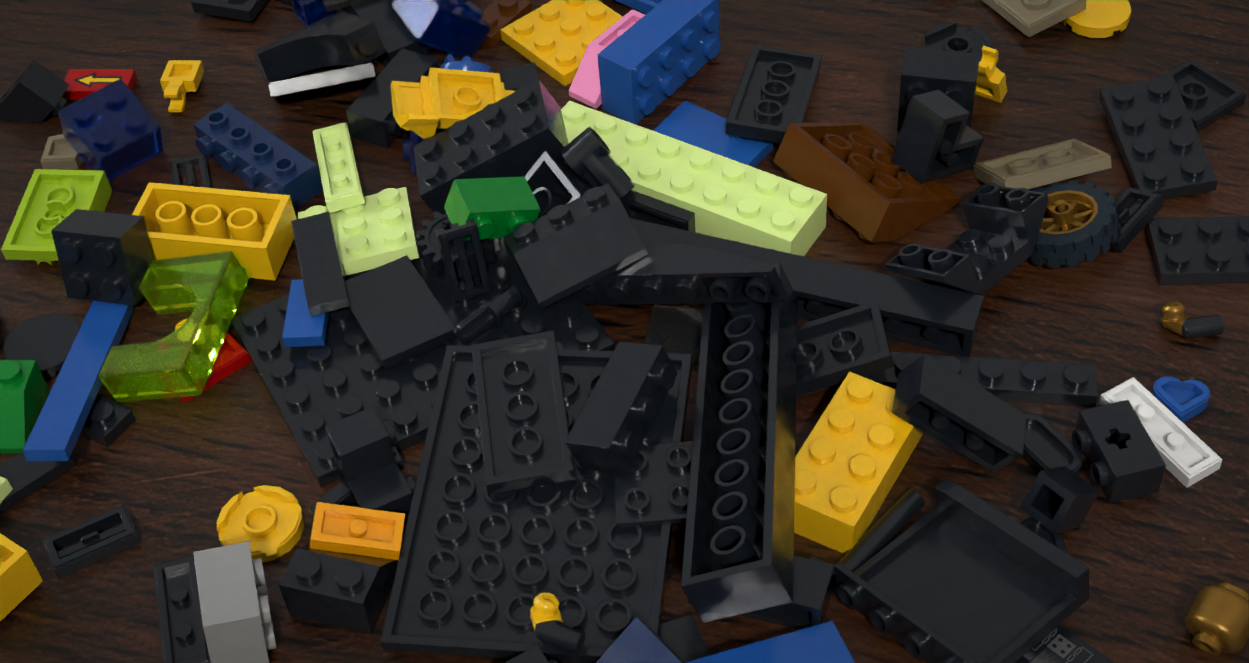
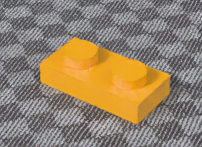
(357, 531)

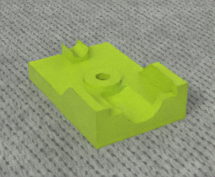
(47, 200)

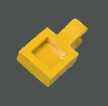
(179, 79)
(990, 80)

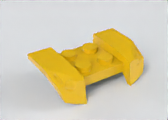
(443, 98)

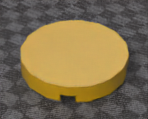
(1100, 18)
(264, 518)

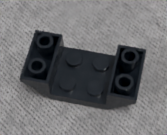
(1000, 238)

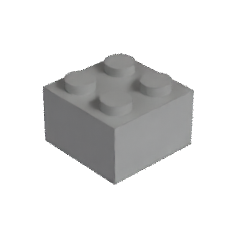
(234, 604)

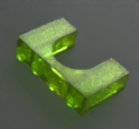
(184, 359)

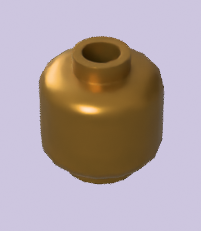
(1219, 619)

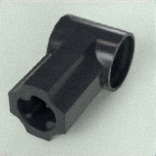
(592, 159)

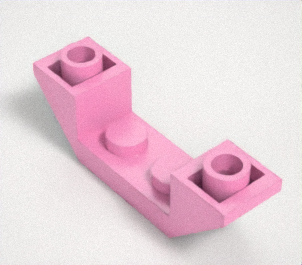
(586, 82)

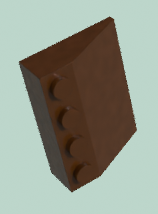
(861, 179)

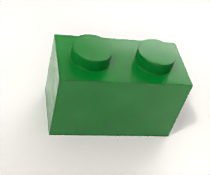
(493, 203)

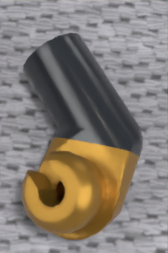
(1188, 327)

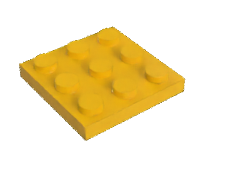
(559, 34)

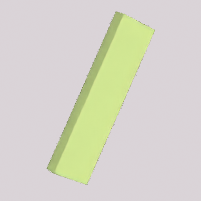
(338, 167)

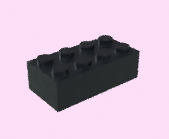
(492, 143)

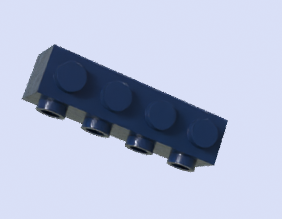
(257, 155)

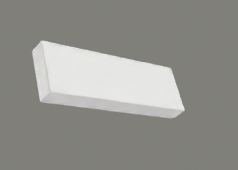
(1179, 447)

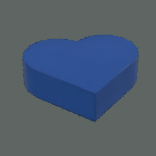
(1182, 398)

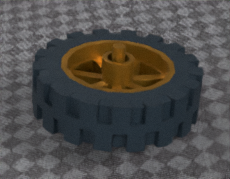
(1076, 224)

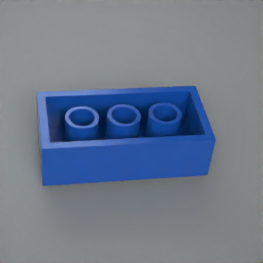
(657, 56)

